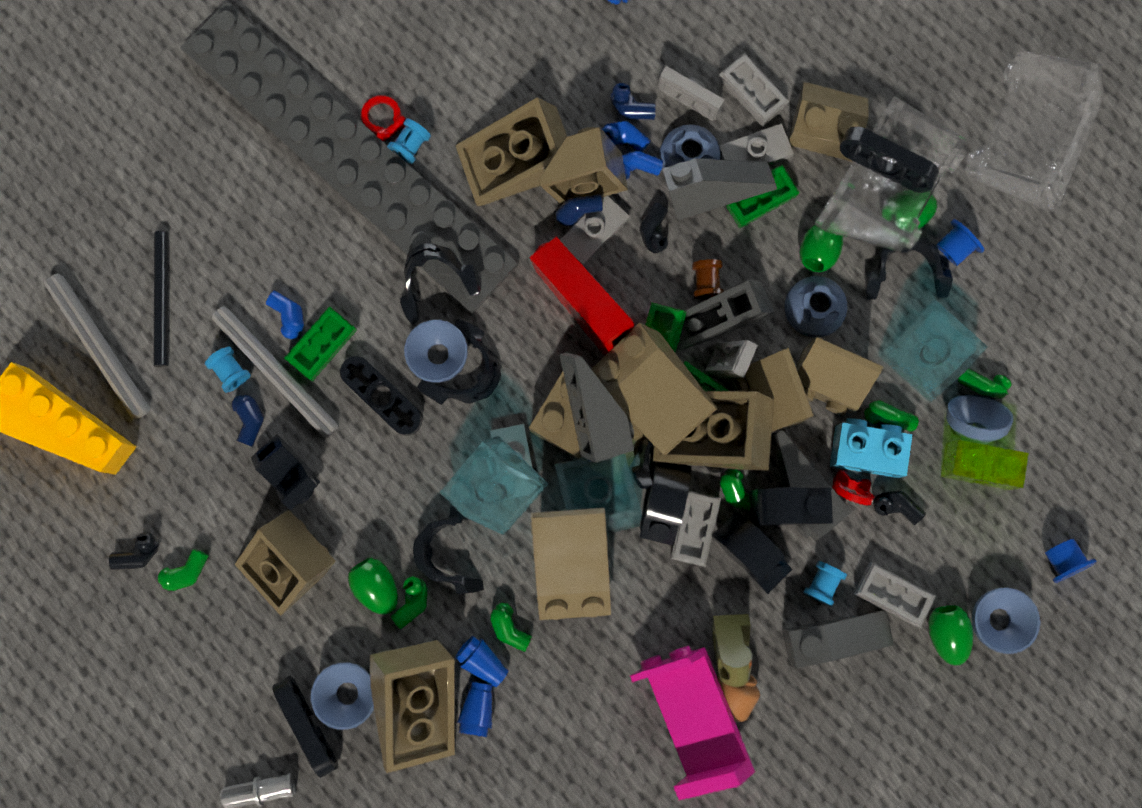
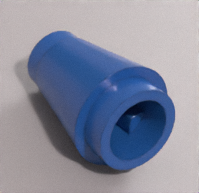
(481, 661)
(477, 710)

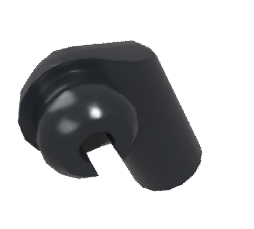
(651, 231)
(898, 502)
(139, 556)

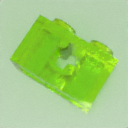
(984, 465)

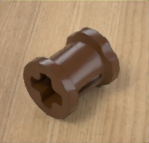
(707, 278)

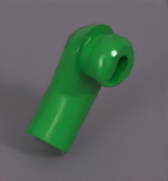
(984, 386)
(890, 415)
(734, 490)
(185, 575)
(415, 602)
(505, 629)

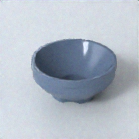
(671, 149)
(804, 318)
(430, 334)
(978, 418)
(1023, 620)
(326, 701)

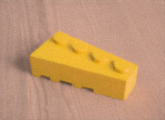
(54, 422)

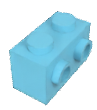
(871, 449)

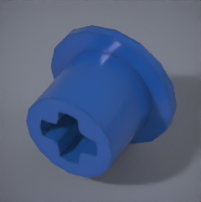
(959, 243)
(1068, 560)

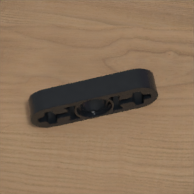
(918, 173)
(356, 385)
(308, 736)

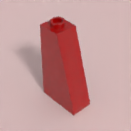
(581, 295)

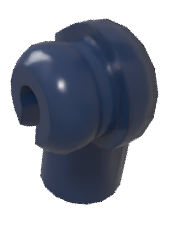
(628, 106)
(576, 207)
(250, 416)

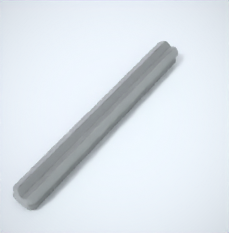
(97, 346)
(275, 372)

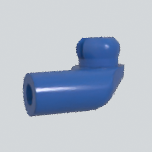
(624, 133)
(643, 162)
(290, 312)

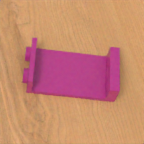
(697, 721)

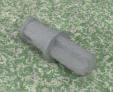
(258, 791)

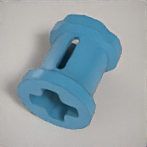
(409, 140)
(227, 369)
(825, 583)

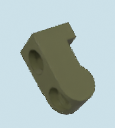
(730, 645)

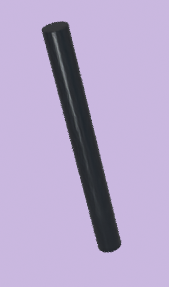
(160, 298)

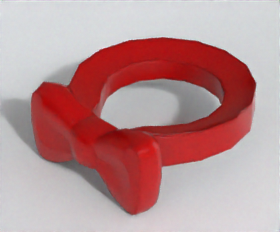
(383, 133)
(861, 487)

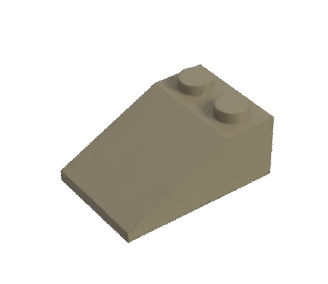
(512, 151)
(654, 388)
(556, 424)
(731, 437)
(571, 563)
(414, 704)

